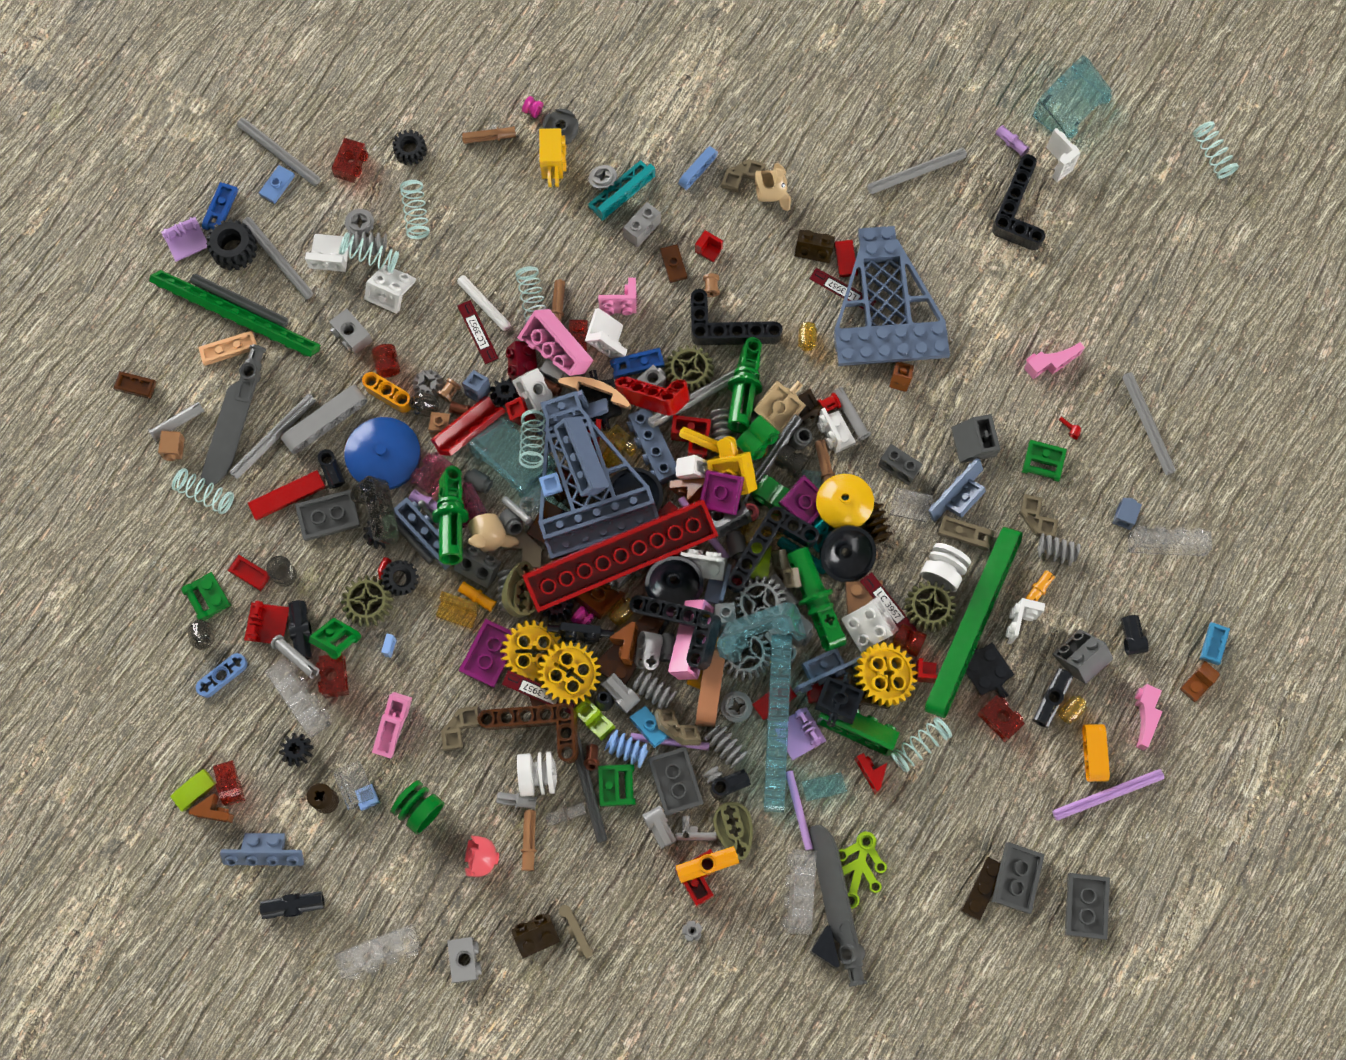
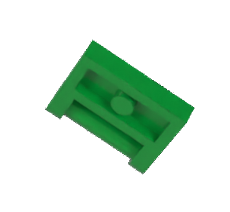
(1047, 455)
(211, 593)
(330, 634)
(609, 785)

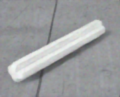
(484, 303)

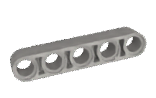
(324, 419)

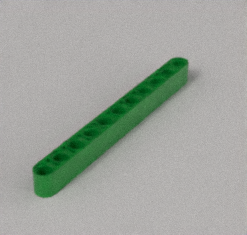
(973, 622)

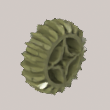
(683, 365)
(351, 600)
(922, 604)

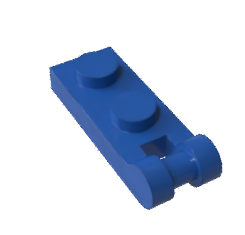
(220, 205)
(637, 363)

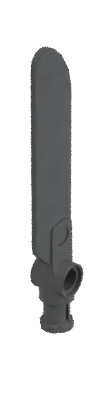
(232, 419)
(837, 903)

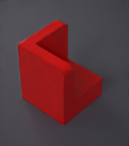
(709, 246)
(515, 410)
(926, 671)

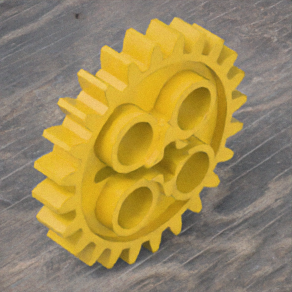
(532, 634)
(869, 674)
(559, 688)

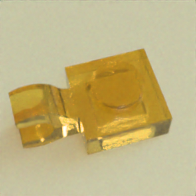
(617, 433)
(609, 457)

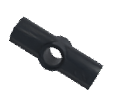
(300, 628)
(1057, 687)
(292, 905)

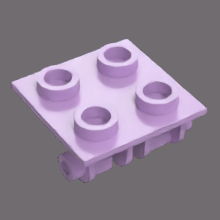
(185, 239)
(802, 733)

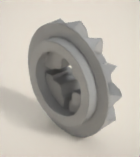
(598, 173)
(353, 217)
(436, 385)
(741, 699)

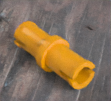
(1040, 587)
(477, 596)

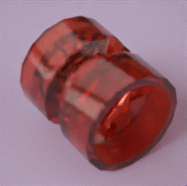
(385, 359)
(909, 640)

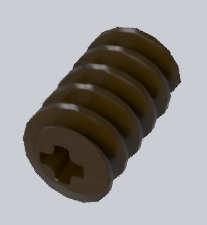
(876, 525)
(315, 796)

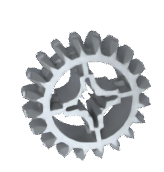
(765, 594)
(752, 658)

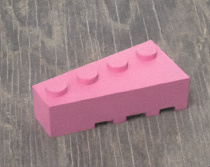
(555, 342)

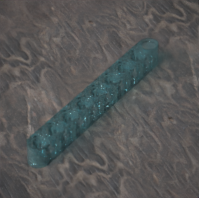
(777, 723)

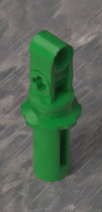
(745, 384)
(450, 516)
(817, 600)

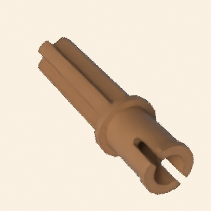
(488, 135)
(558, 299)
(824, 460)
(528, 840)

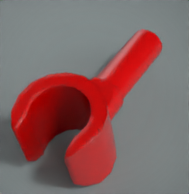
(1075, 430)

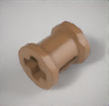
(711, 284)
(449, 390)

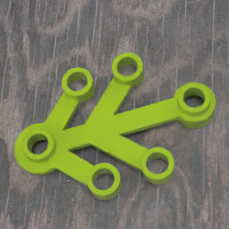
(860, 865)

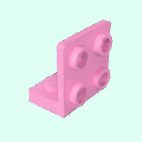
(622, 304)

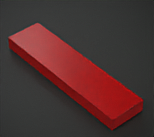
(286, 495)

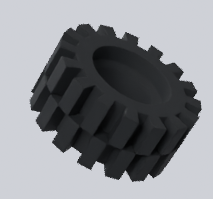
(404, 139)
(411, 577)

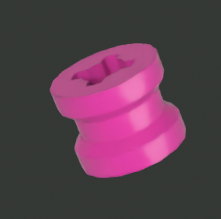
(532, 107)
(581, 616)

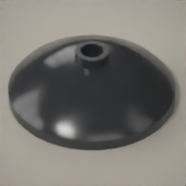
(626, 482)
(855, 561)
(686, 586)

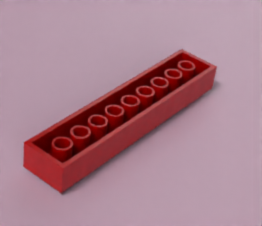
(619, 555)

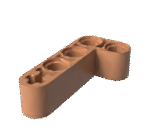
(710, 692)

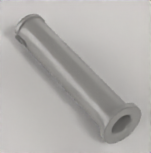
(852, 415)
(177, 420)
(294, 656)

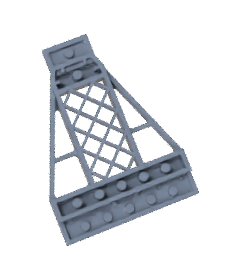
(892, 341)
(599, 520)

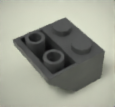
(976, 438)
(1083, 655)

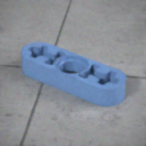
(698, 168)
(213, 674)

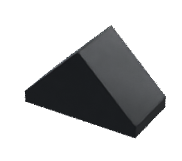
(825, 948)

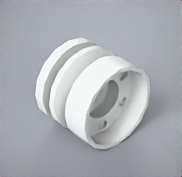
(945, 566)
(536, 774)

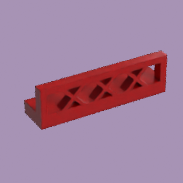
(467, 426)

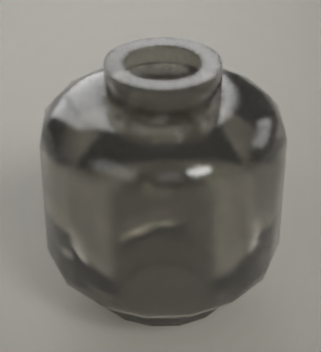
(423, 404)
(201, 634)

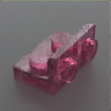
(429, 474)
(471, 502)

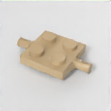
(780, 405)

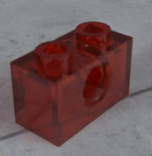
(349, 151)
(337, 686)
(989, 715)

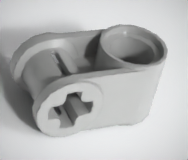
(648, 649)

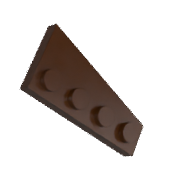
(599, 600)
(610, 660)

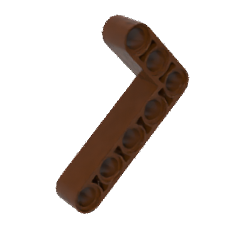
(536, 720)

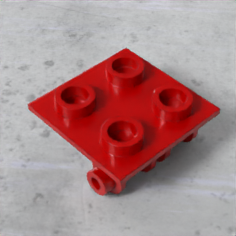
(266, 622)

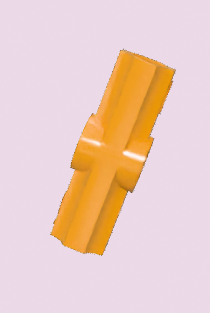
(720, 860)

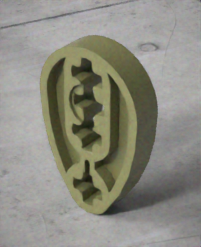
(511, 591)
(744, 824)

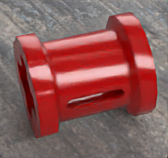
(830, 402)

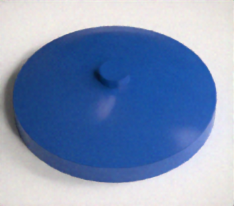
(383, 450)

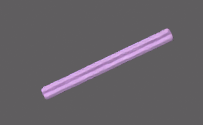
(1108, 794)

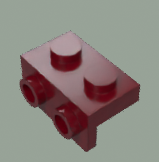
(520, 359)

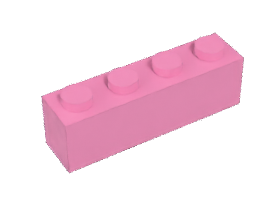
(678, 665)

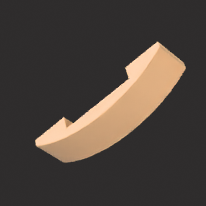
(575, 381)

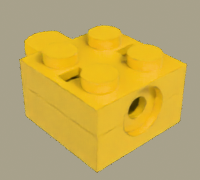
(552, 155)
(734, 463)

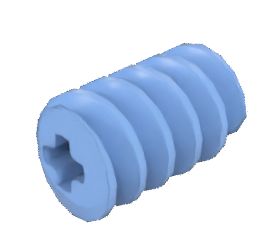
(627, 748)

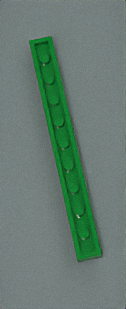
(235, 313)

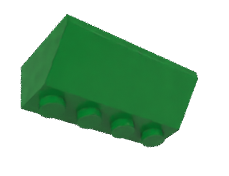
(865, 731)

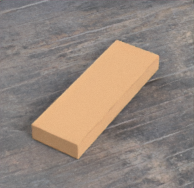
(227, 348)

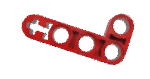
(652, 397)

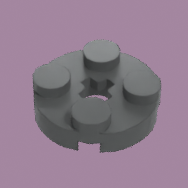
(565, 117)

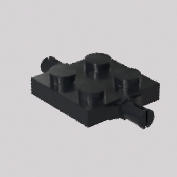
(594, 395)
(582, 632)
(988, 671)
(839, 700)

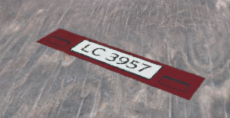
(836, 286)
(477, 332)
(876, 589)
(530, 689)

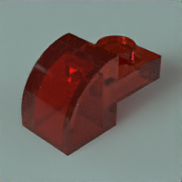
(579, 331)
(228, 784)

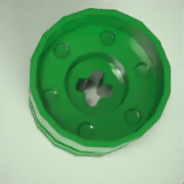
(417, 807)

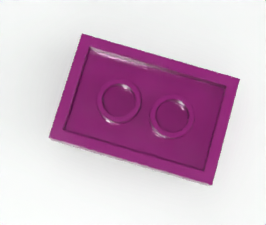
(484, 656)

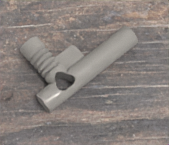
(518, 511)
(693, 832)

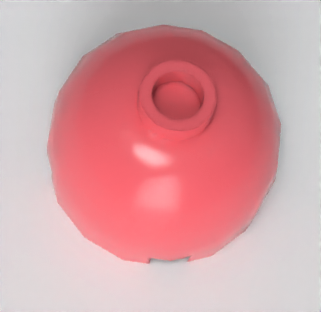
(480, 856)

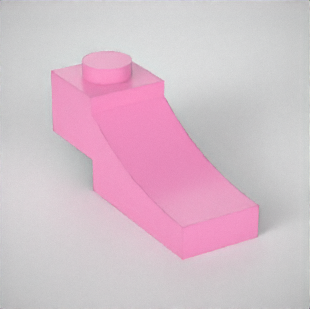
(1053, 362)
(1149, 715)
(391, 724)

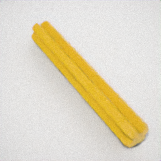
(700, 439)

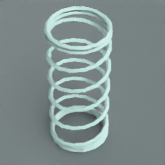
(1234, 165)
(406, 183)
(343, 247)
(527, 278)
(532, 453)
(230, 494)
(895, 755)

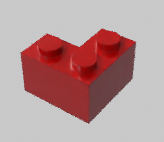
(697, 424)
(698, 888)

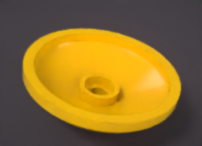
(838, 512)

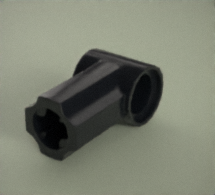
(331, 470)
(1134, 640)
(731, 783)

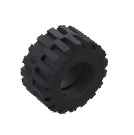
(225, 233)

